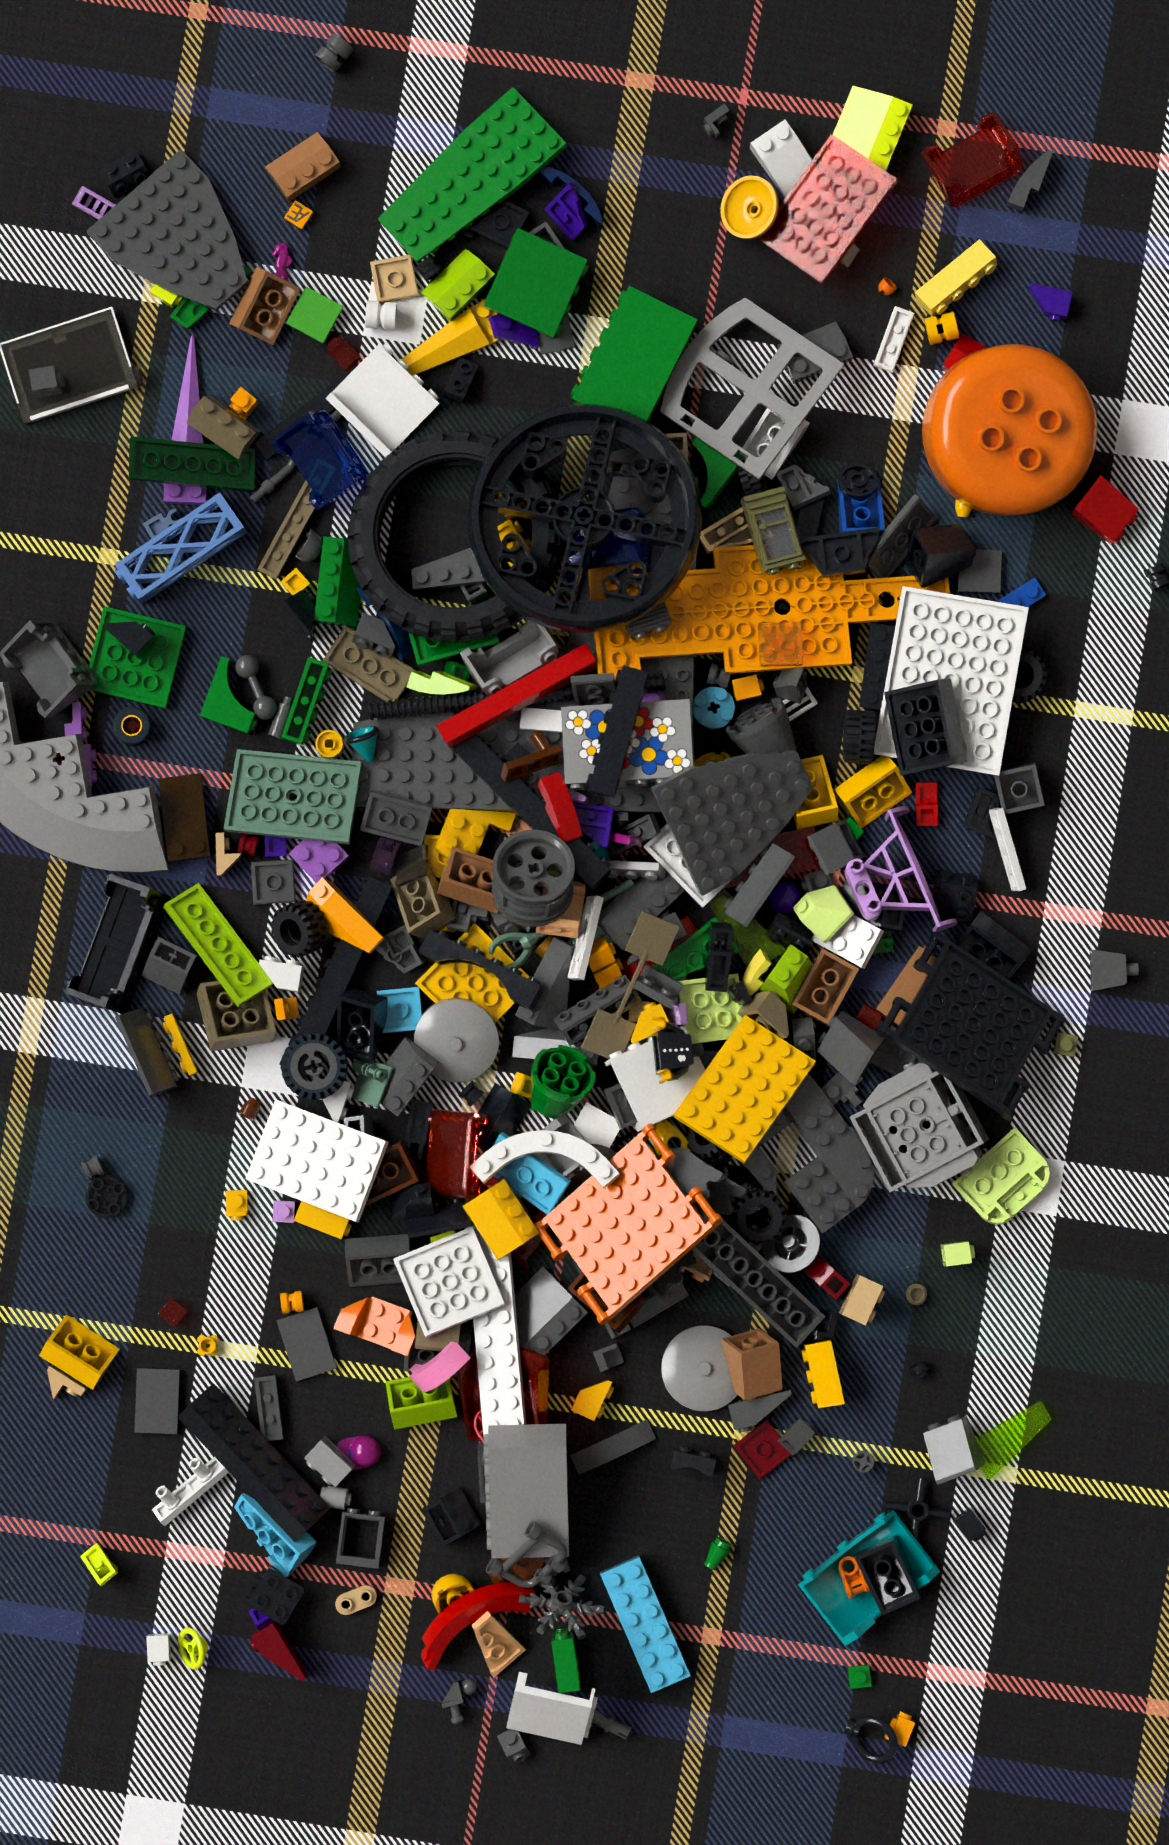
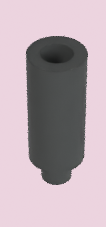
(280, 718)

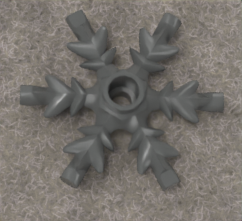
(562, 1605)

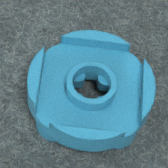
(719, 697)

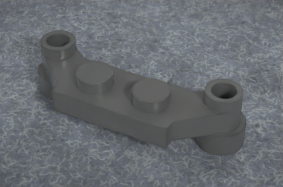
(763, 1170)

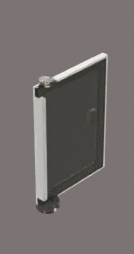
(87, 354)

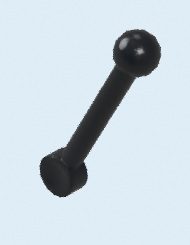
(619, 1140)

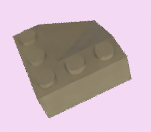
(233, 1025)

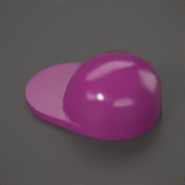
(361, 1450)

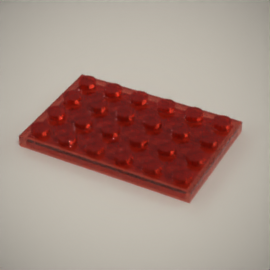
(828, 209)

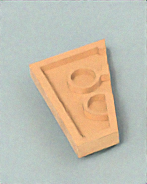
(496, 1643)

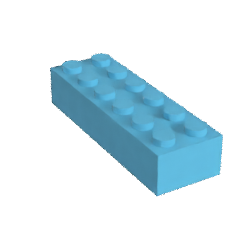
(645, 1624)

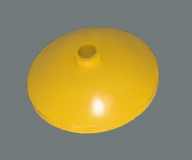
(740, 204)

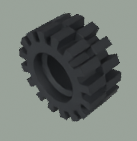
(751, 484)

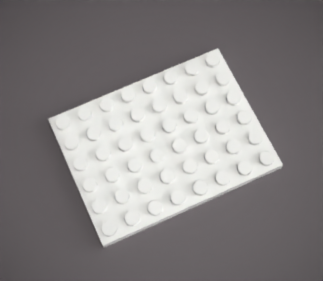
(974, 646)

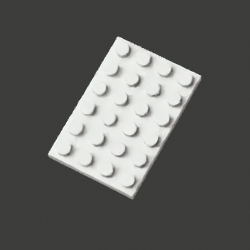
(317, 1160)

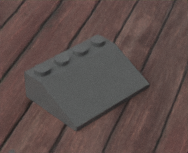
(147, 1052)
(545, 1312)

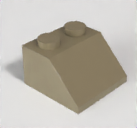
(768, 1011)

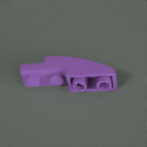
(79, 714)

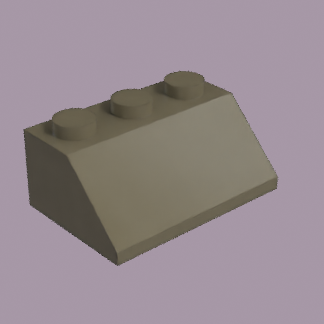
(223, 426)

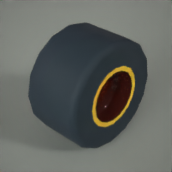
(127, 721)

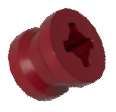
(248, 844)

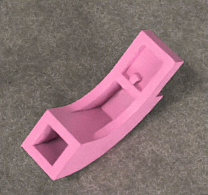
(439, 1368)

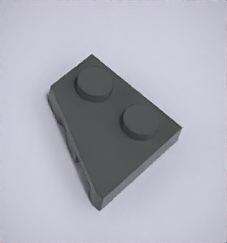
(800, 487)

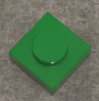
(859, 1676)

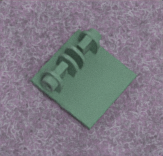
(370, 1082)

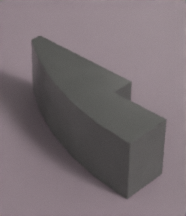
(1029, 182)

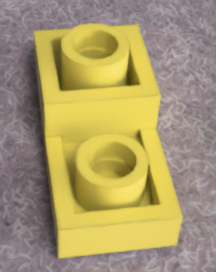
(757, 966)

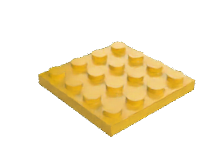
(469, 980)

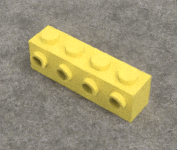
(956, 278)

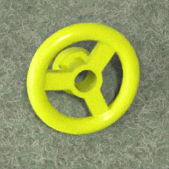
(196, 1647)

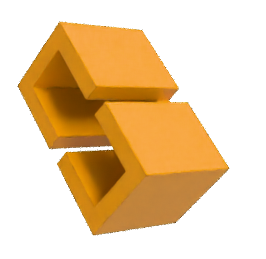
(602, 962)

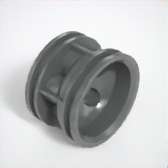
(538, 853)

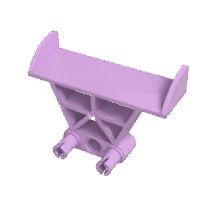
(869, 904)

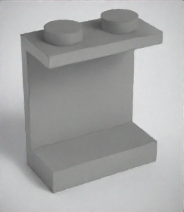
(562, 1163)

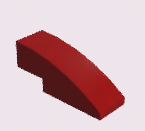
(560, 807)

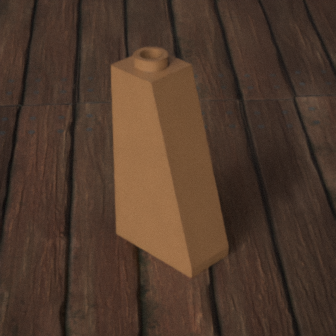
(905, 985)

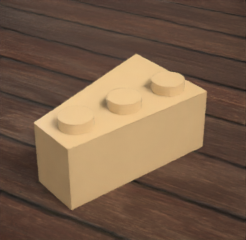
(727, 532)

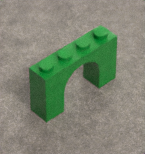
(565, 1660)

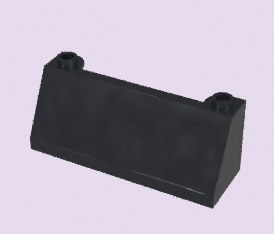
(119, 945)

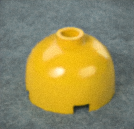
(449, 1589)

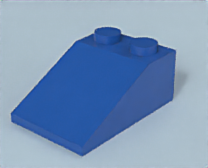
(861, 513)

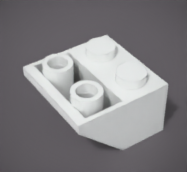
(284, 976)

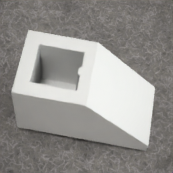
(336, 1102)

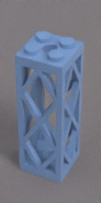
(158, 546)

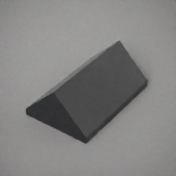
(503, 1113)

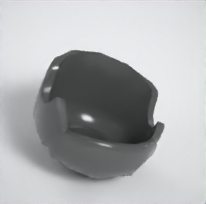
(310, 548)

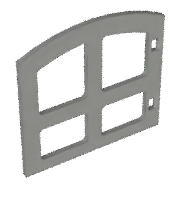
(756, 390)

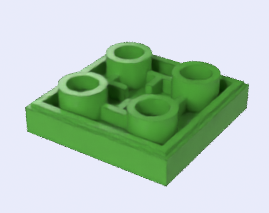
(314, 315)

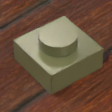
(1065, 1044)

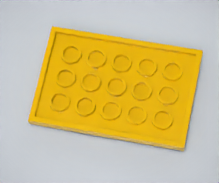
(744, 1089)

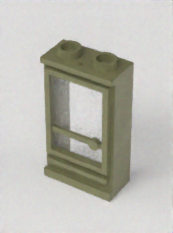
(772, 531)

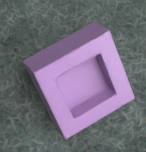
(283, 1211)

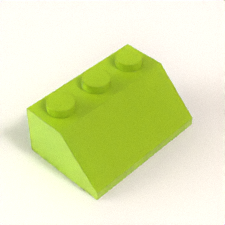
(458, 284)
(413, 1407)

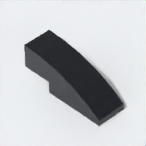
(718, 956)

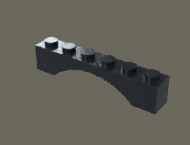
(445, 951)

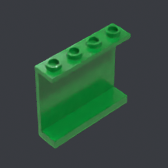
(536, 283)

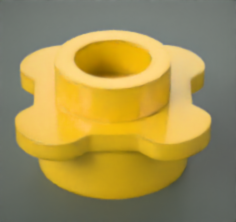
(207, 1350)

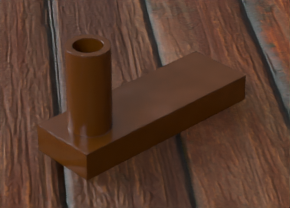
(544, 758)

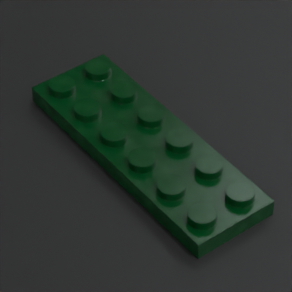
(190, 464)

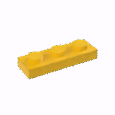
(179, 1045)

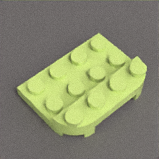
(1004, 1179)

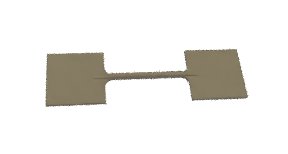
(650, 942)

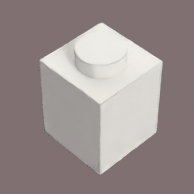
(158, 1648)

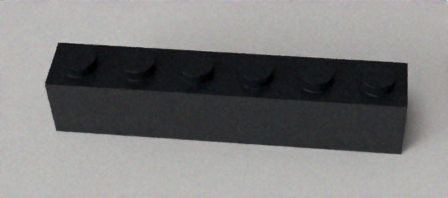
(618, 731)

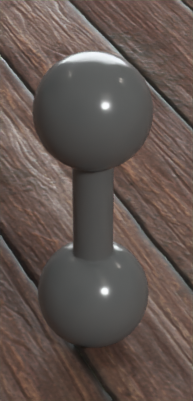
(247, 668)

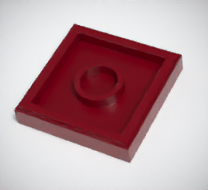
(762, 1449)

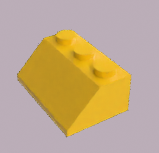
(873, 791)
(500, 1219)
(79, 1352)
(823, 1374)

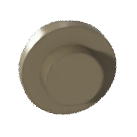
(916, 1294)

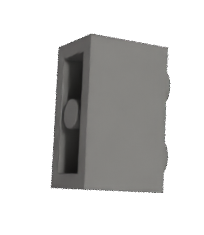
(329, 1461)

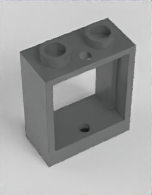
(360, 1560)

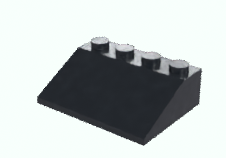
(925, 726)

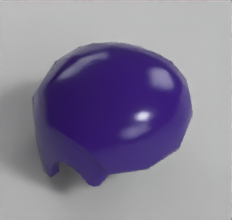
(784, 897)

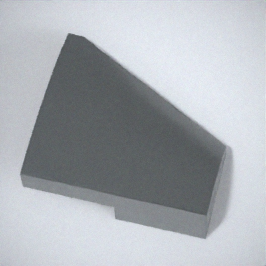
(401, 949)

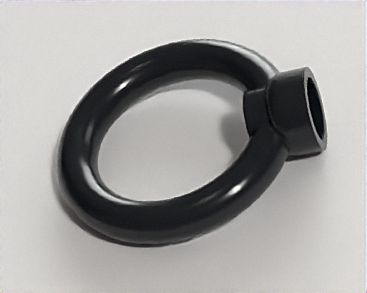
(855, 1727)

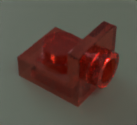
(342, 353)

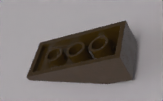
(185, 818)

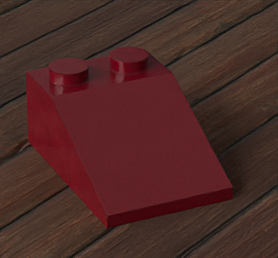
(275, 1647)

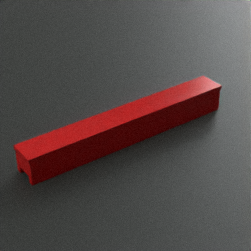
(516, 696)

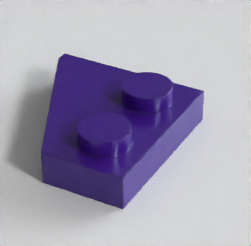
(568, 211)
(595, 822)

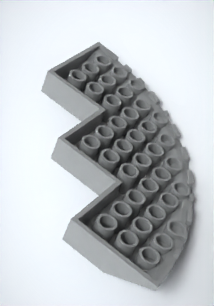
(55, 807)

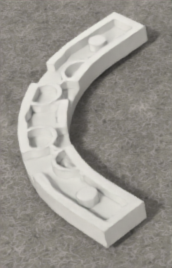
(545, 1142)

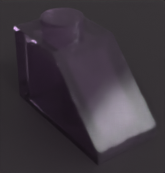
(385, 854)

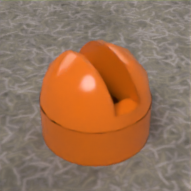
(887, 286)

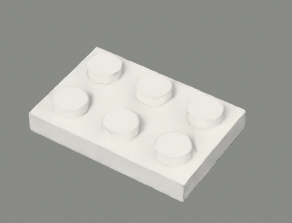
(853, 941)

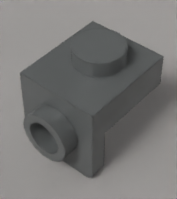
(513, 1746)

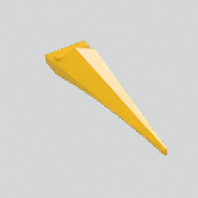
(458, 338)

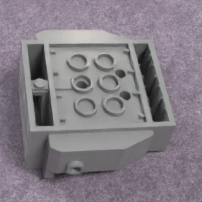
(931, 1152)

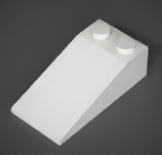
(781, 156)

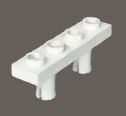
(177, 1501)

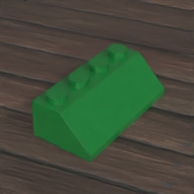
(337, 586)

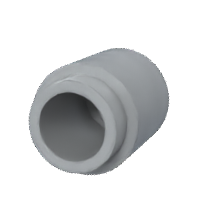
(336, 1497)

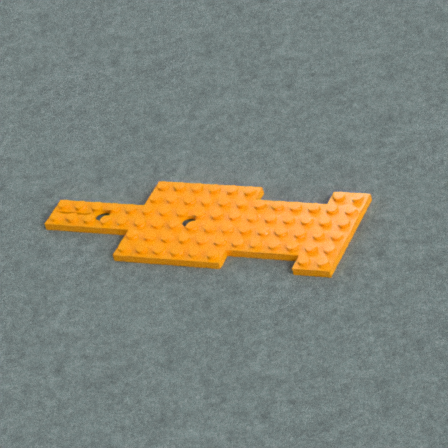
(723, 606)

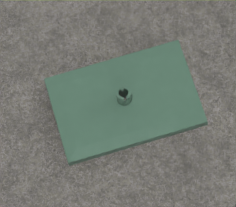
(269, 782)

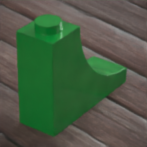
(719, 471)
(222, 706)

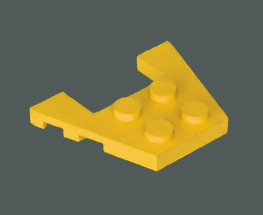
(468, 827)

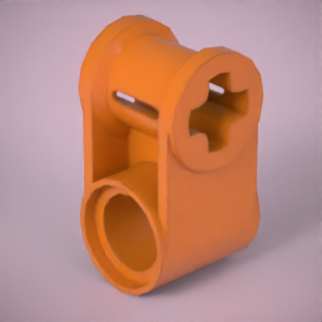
(852, 1578)

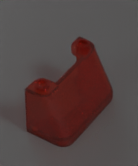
(974, 162)
(452, 1152)

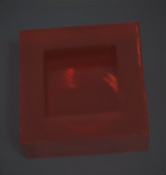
(172, 1312)

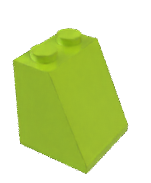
(788, 976)

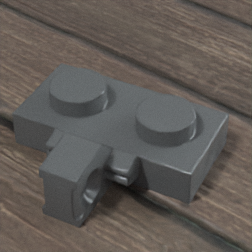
(464, 915)
(841, 1088)

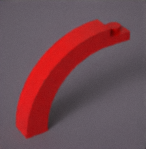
(464, 1611)

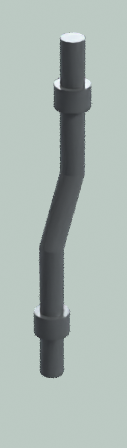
(268, 485)

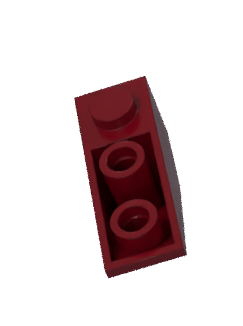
(826, 1277)

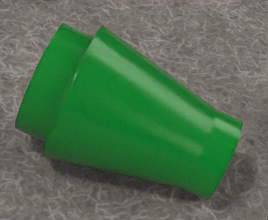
(718, 1551)

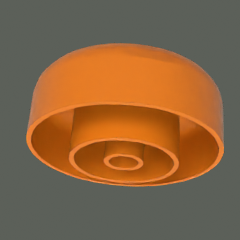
(1009, 430)

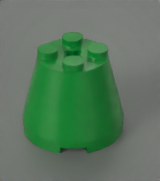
(560, 1080)

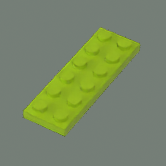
(218, 944)

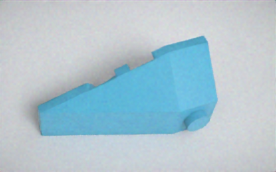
(283, 1551)

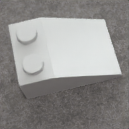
(764, 433)

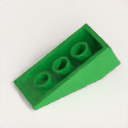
(431, 651)

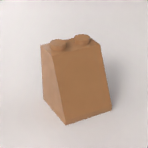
(753, 1363)

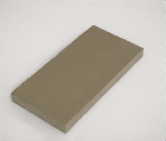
(377, 674)

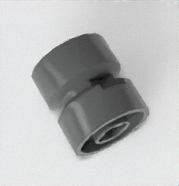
(334, 52)

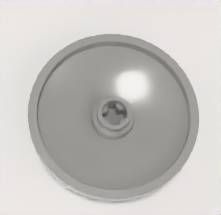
(459, 1037)
(697, 1369)

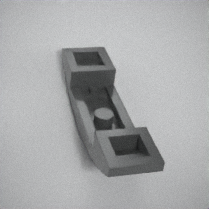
(613, 1447)

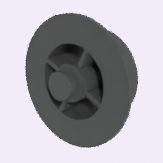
(795, 1246)

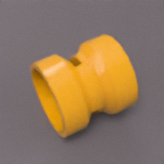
(296, 1299)

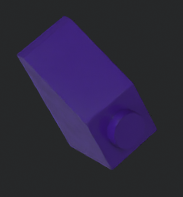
(1051, 301)

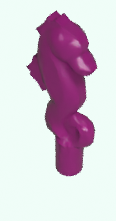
(282, 261)

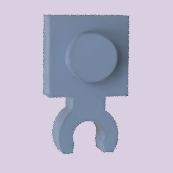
(158, 524)

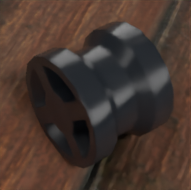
(429, 268)
(471, 1093)

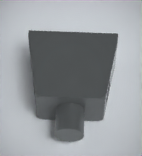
(1110, 969)

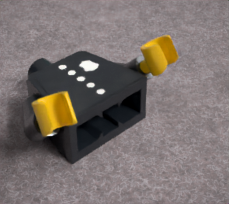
(673, 1050)

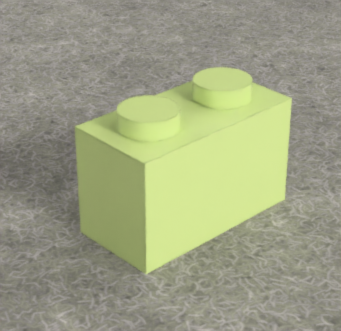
(957, 1253)

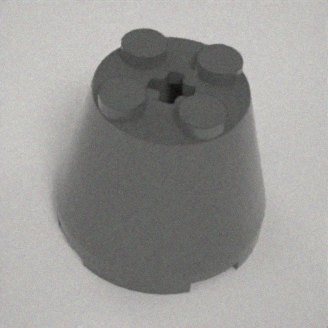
(763, 729)

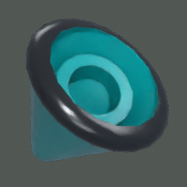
(363, 741)

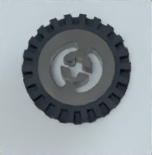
(309, 1045)

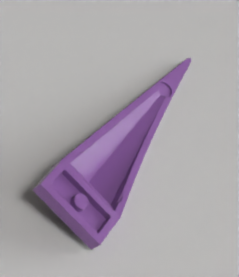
(184, 432)

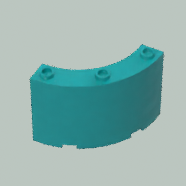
(825, 1587)

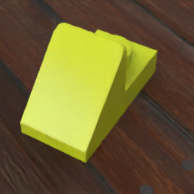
(99, 1564)

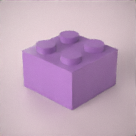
(318, 858)

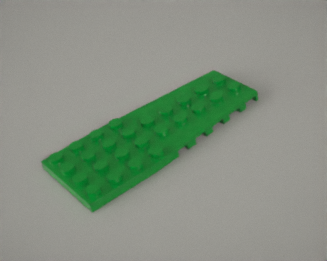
(472, 175)

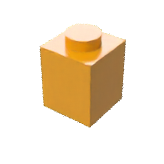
(747, 688)

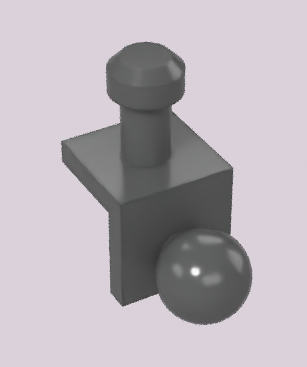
(455, 1697)

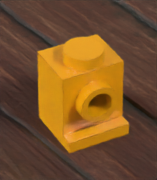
(243, 403)
(903, 1727)

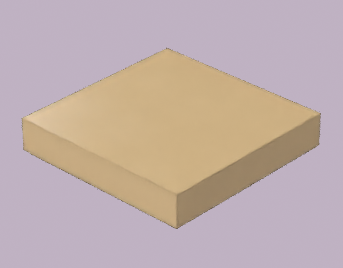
(394, 279)

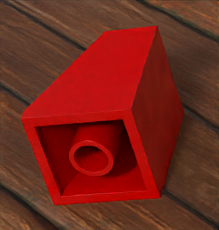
(1105, 511)

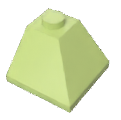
(823, 911)

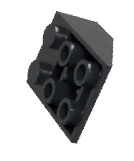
(887, 919)

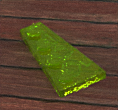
(747, 939)
(1010, 1436)

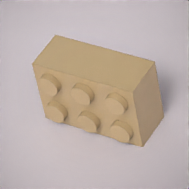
(861, 1300)

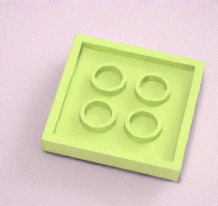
(709, 1013)

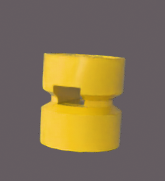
(949, 327)
(329, 744)

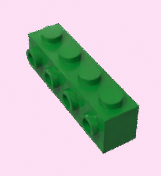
(305, 702)

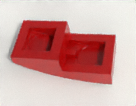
(926, 803)

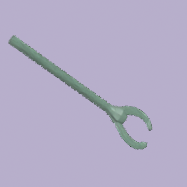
(530, 939)

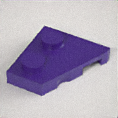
(513, 331)

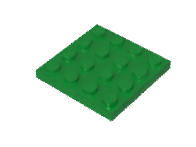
(126, 676)

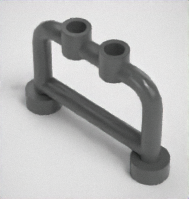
(543, 1575)

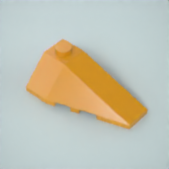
(343, 917)

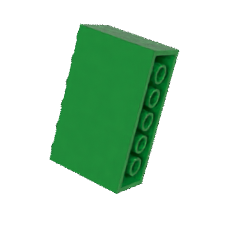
(635, 355)

